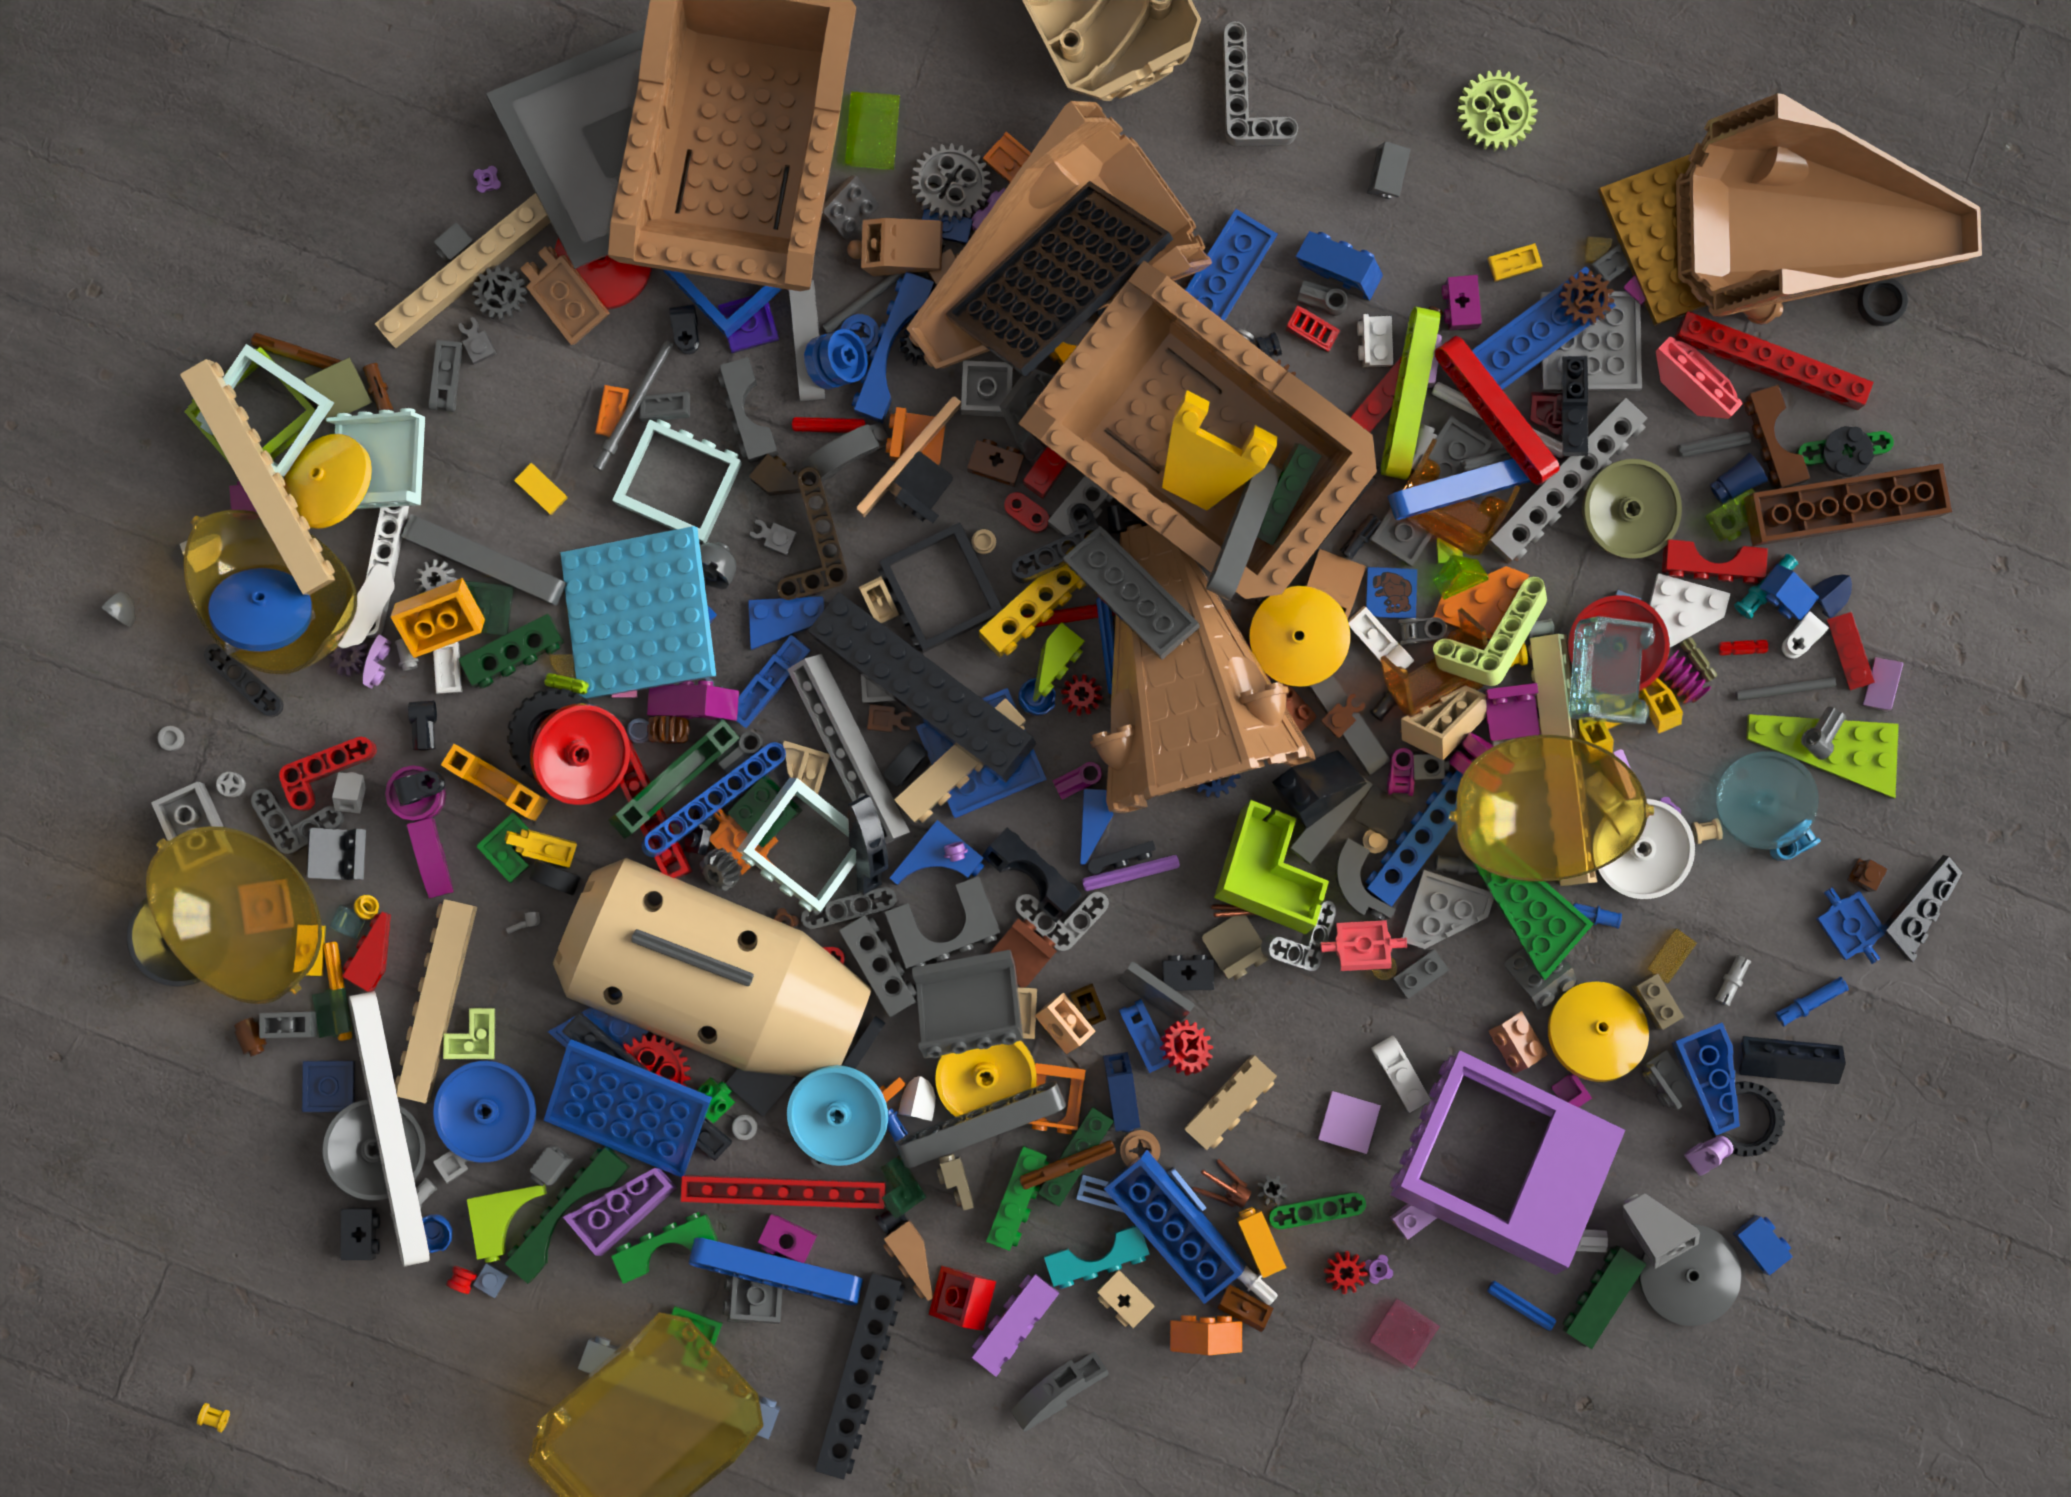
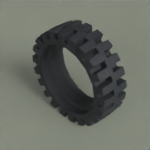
(1775, 1125)

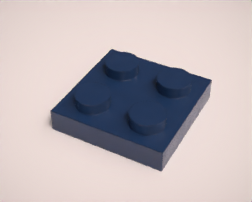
(328, 1085)

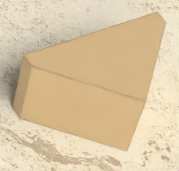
(879, 600)

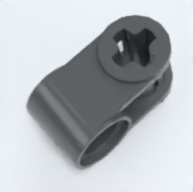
(1419, 630)

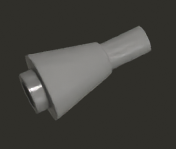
(1424, 438)

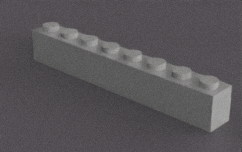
(845, 742)

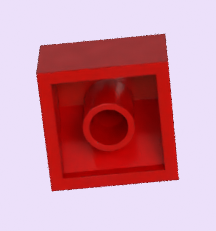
(962, 1298)

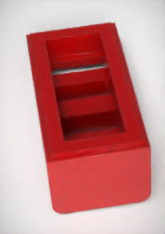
(1308, 316)

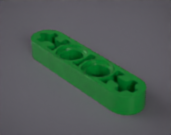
(1874, 436)
(1317, 1210)

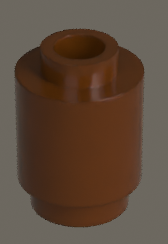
(248, 1037)

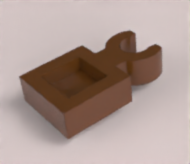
(884, 718)
(1341, 718)

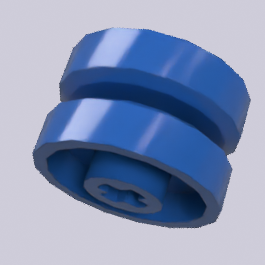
(835, 359)

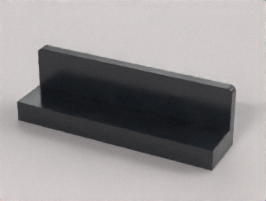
(1792, 1060)

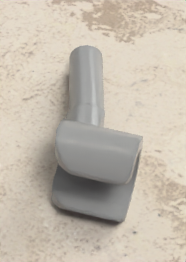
(531, 919)

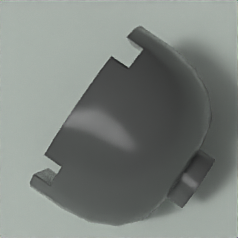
(717, 564)

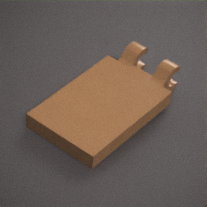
(564, 295)

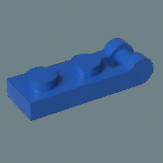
(1144, 1036)

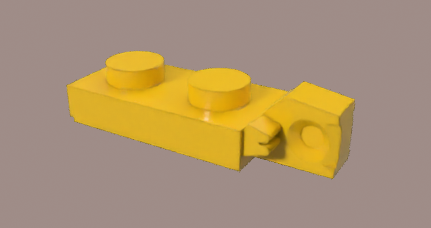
(542, 846)

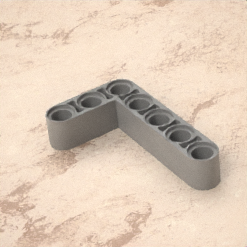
(1240, 96)

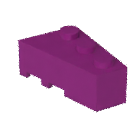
(693, 701)

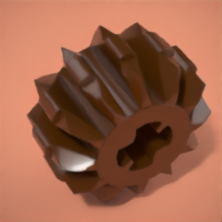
(668, 729)

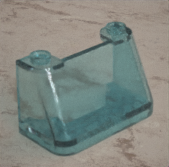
(1609, 670)

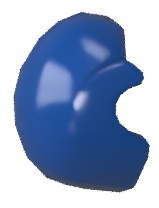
(1041, 706)
(437, 1232)

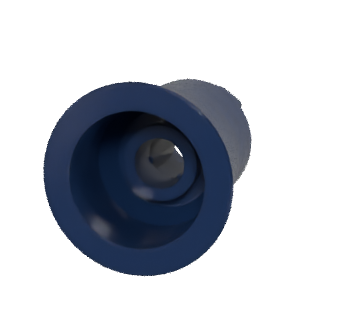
(1738, 479)

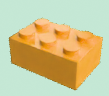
(437, 618)

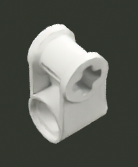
(1805, 634)

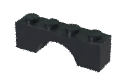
(1011, 853)

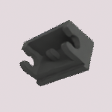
(1388, 170)

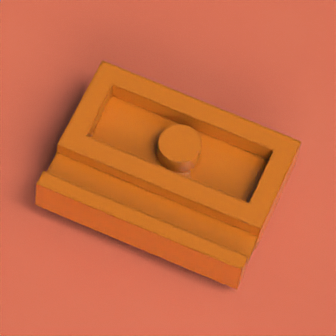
(1007, 157)

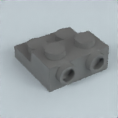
(751, 1301)

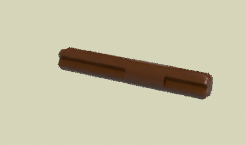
(292, 351)
(1067, 1164)

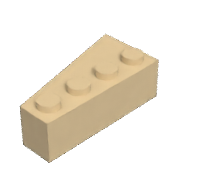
(1230, 1102)

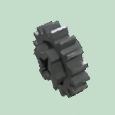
(508, 289)

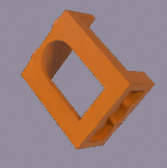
(1077, 1076)

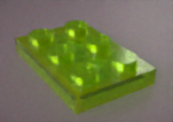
(872, 130)

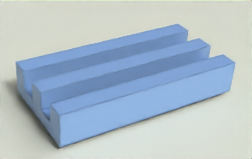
(1082, 1188)

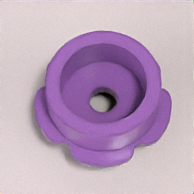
(955, 851)

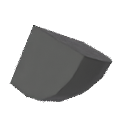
(121, 608)

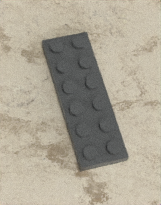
(1453, 445)
(1131, 592)

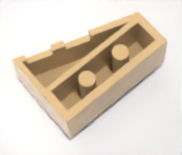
(1447, 723)

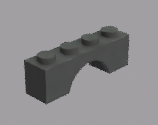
(739, 381)

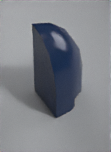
(1833, 593)

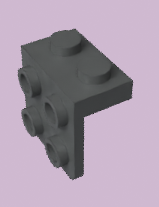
(1539, 991)

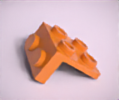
(906, 429)

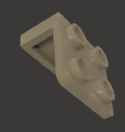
(1234, 946)

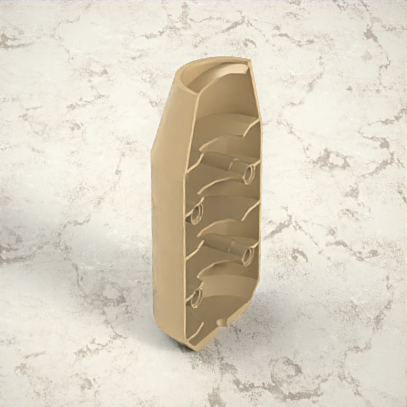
(1116, 42)
(785, 1023)

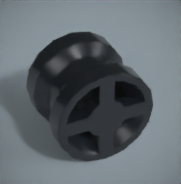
(1269, 345)

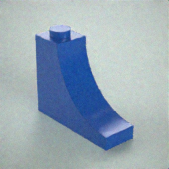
(930, 854)

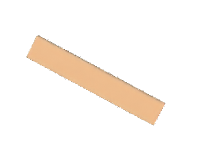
(918, 445)

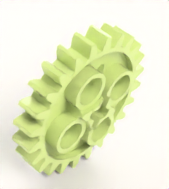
(1517, 101)

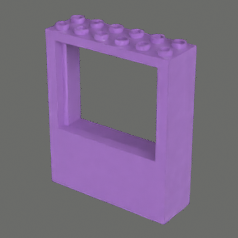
(1557, 1188)

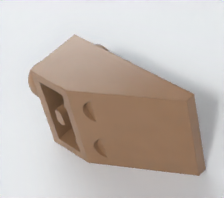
(898, 246)
(1337, 578)

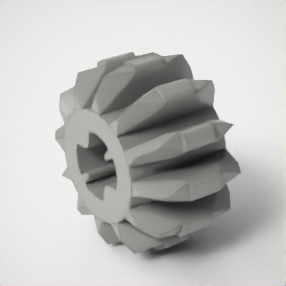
(430, 574)

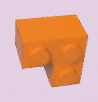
(1206, 1335)

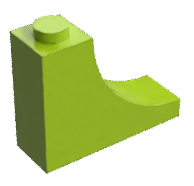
(491, 1218)

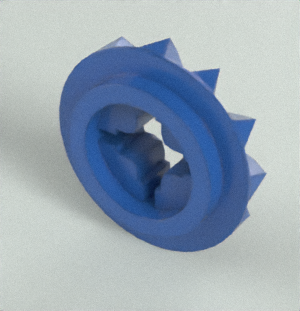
(870, 327)

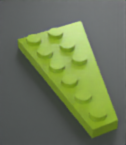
(1860, 753)

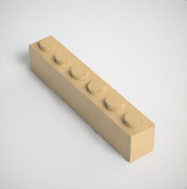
(945, 775)

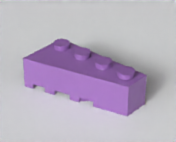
(615, 1214)
(1014, 1323)

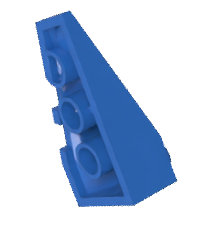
(1711, 1073)

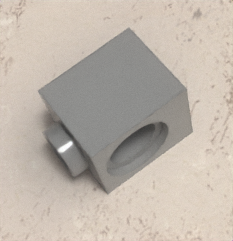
(349, 792)

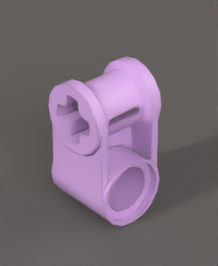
(1709, 1154)

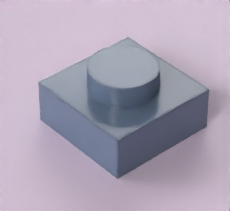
(491, 1280)

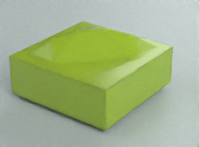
(1445, 551)

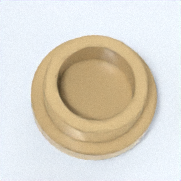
(983, 541)
(1374, 841)

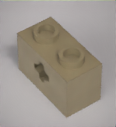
(1657, 1001)

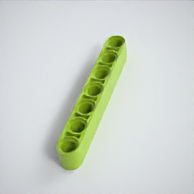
(1410, 393)

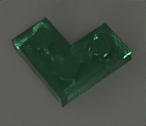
(497, 605)
(906, 1189)

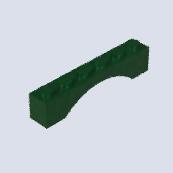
(673, 779)
(533, 1252)

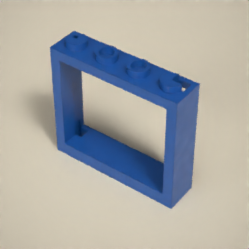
(734, 322)

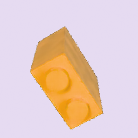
(1260, 1242)

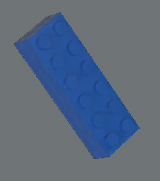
(1175, 1226)

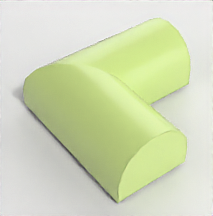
(478, 1042)

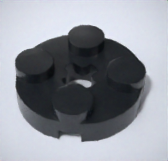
(1834, 445)

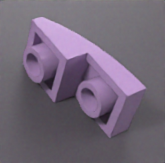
(373, 671)

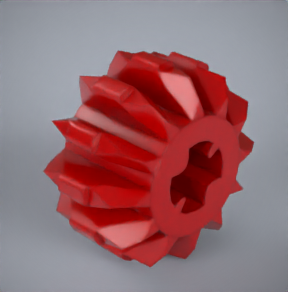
(1089, 690)
(1345, 1281)

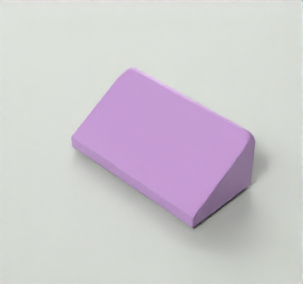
(1882, 692)

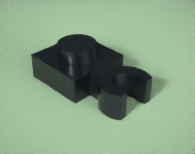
(698, 839)

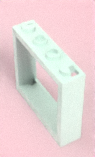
(236, 371)
(685, 438)
(770, 872)

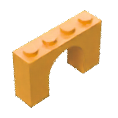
(494, 782)

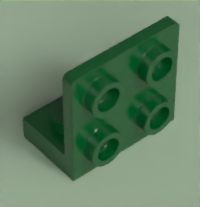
(755, 802)

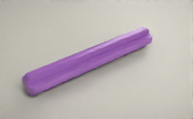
(1130, 873)

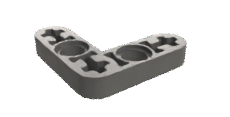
(295, 832)
(1303, 950)

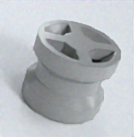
(225, 783)

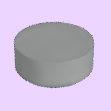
(170, 738)
(744, 1127)

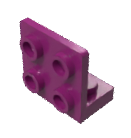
(1512, 712)

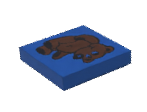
(1391, 592)

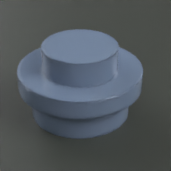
(638, 730)

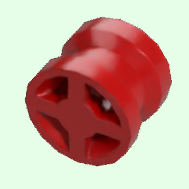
(461, 1279)

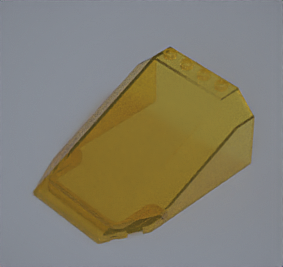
(649, 1419)

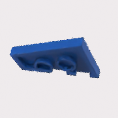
(781, 617)

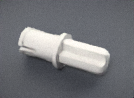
(1255, 1284)

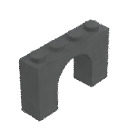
(979, 926)

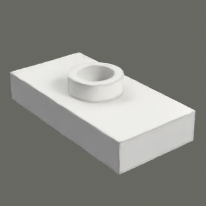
(447, 669)

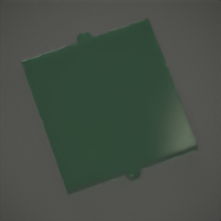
(332, 1013)

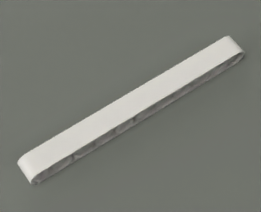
(389, 1129)

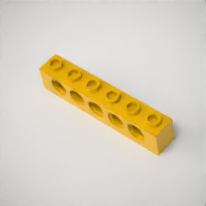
(1005, 643)

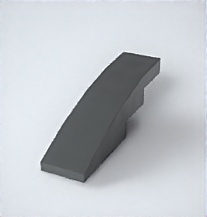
(1318, 834)

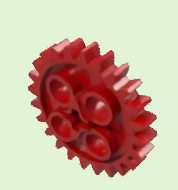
(660, 1048)

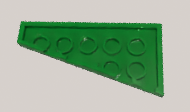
(1539, 917)

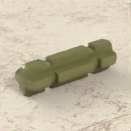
(1698, 659)

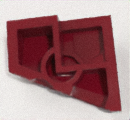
(1546, 410)

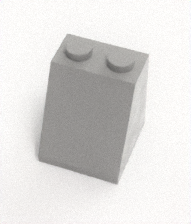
(1658, 1229)

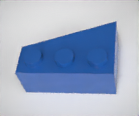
(1340, 263)

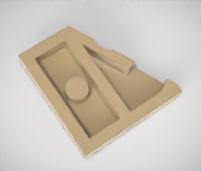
(806, 765)

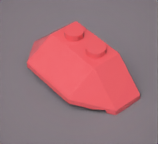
(1696, 380)

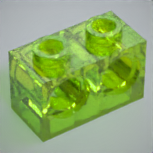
(1734, 512)

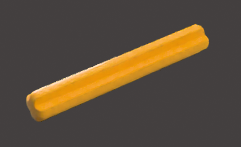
(335, 974)

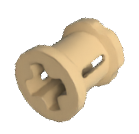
(1707, 831)

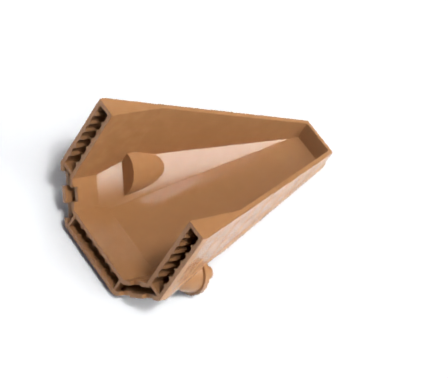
(1075, 150)
(1805, 209)
(1201, 707)

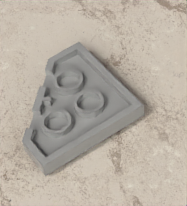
(1443, 909)

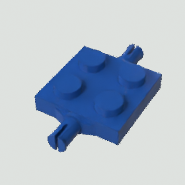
(1851, 925)

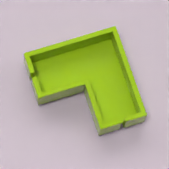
(1258, 878)

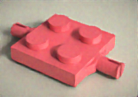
(1363, 945)

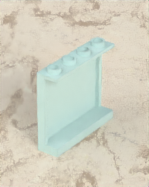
(395, 454)

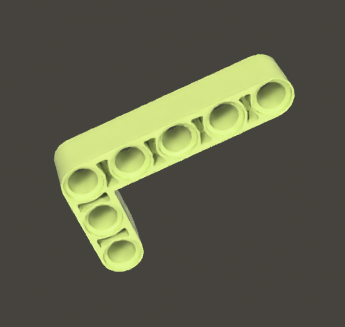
(1518, 619)

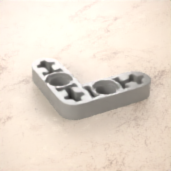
(1068, 926)

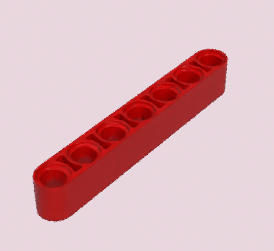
(1497, 410)

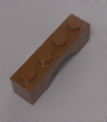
(1784, 467)

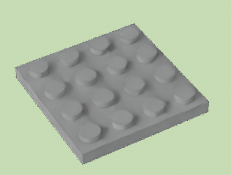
(1611, 350)

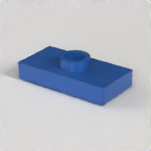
(953, 231)

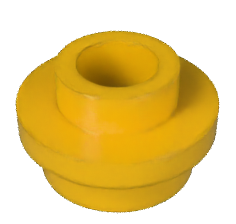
(371, 904)

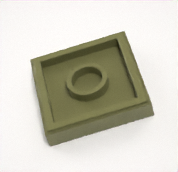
(340, 385)

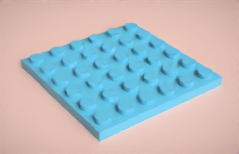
(638, 613)

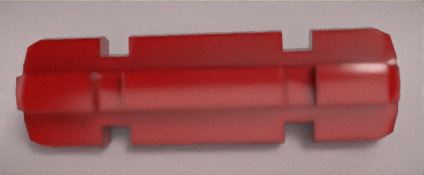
(1743, 647)

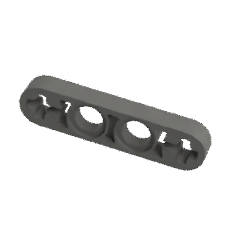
(849, 910)

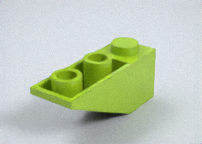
(1055, 654)

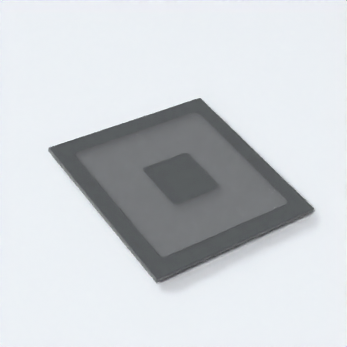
(573, 137)

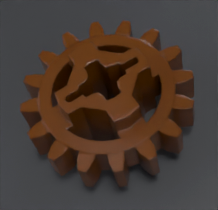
(1592, 306)

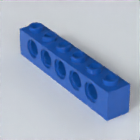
(1376, 882)

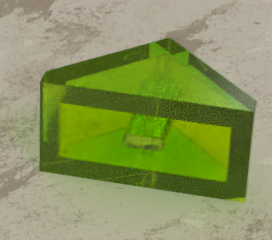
(1459, 575)

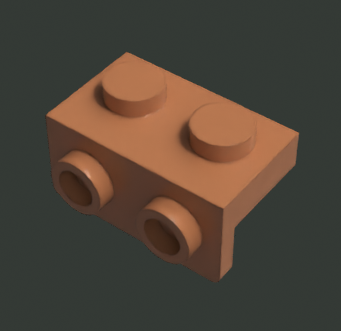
(1518, 1043)

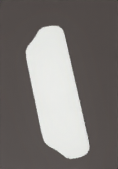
(370, 603)

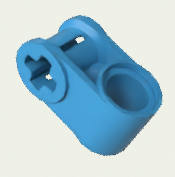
(1801, 845)

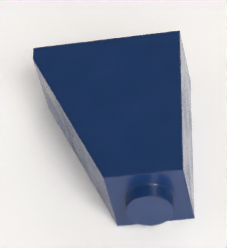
(1121, 1092)

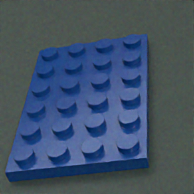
(627, 1108)

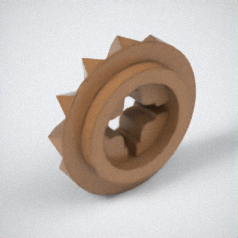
(1130, 1141)

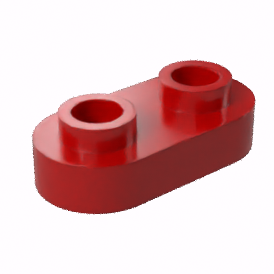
(1025, 513)

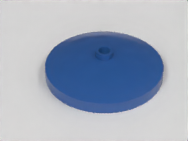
(259, 610)
(461, 1116)

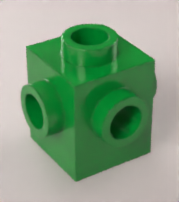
(720, 1101)

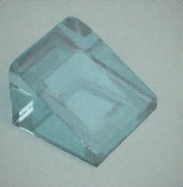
(347, 922)

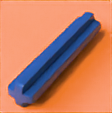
(1521, 1305)

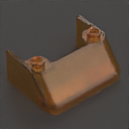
(1460, 524)
(1428, 682)

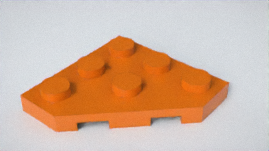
(1485, 601)

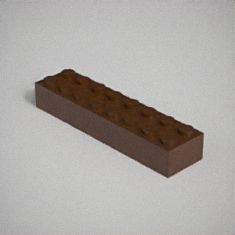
(1847, 504)

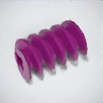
(1683, 679)

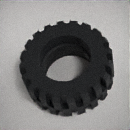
(529, 716)

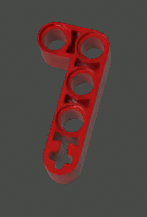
(329, 767)

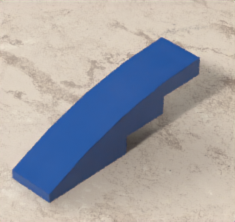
(769, 680)

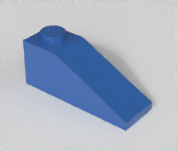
(1094, 821)

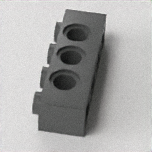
(853, 935)

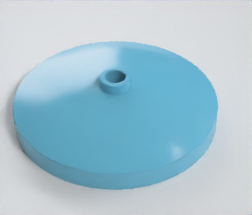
(835, 1136)

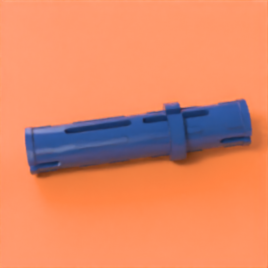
(1803, 1006)

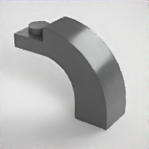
(846, 449)
(1349, 882)

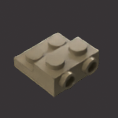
(953, 1175)

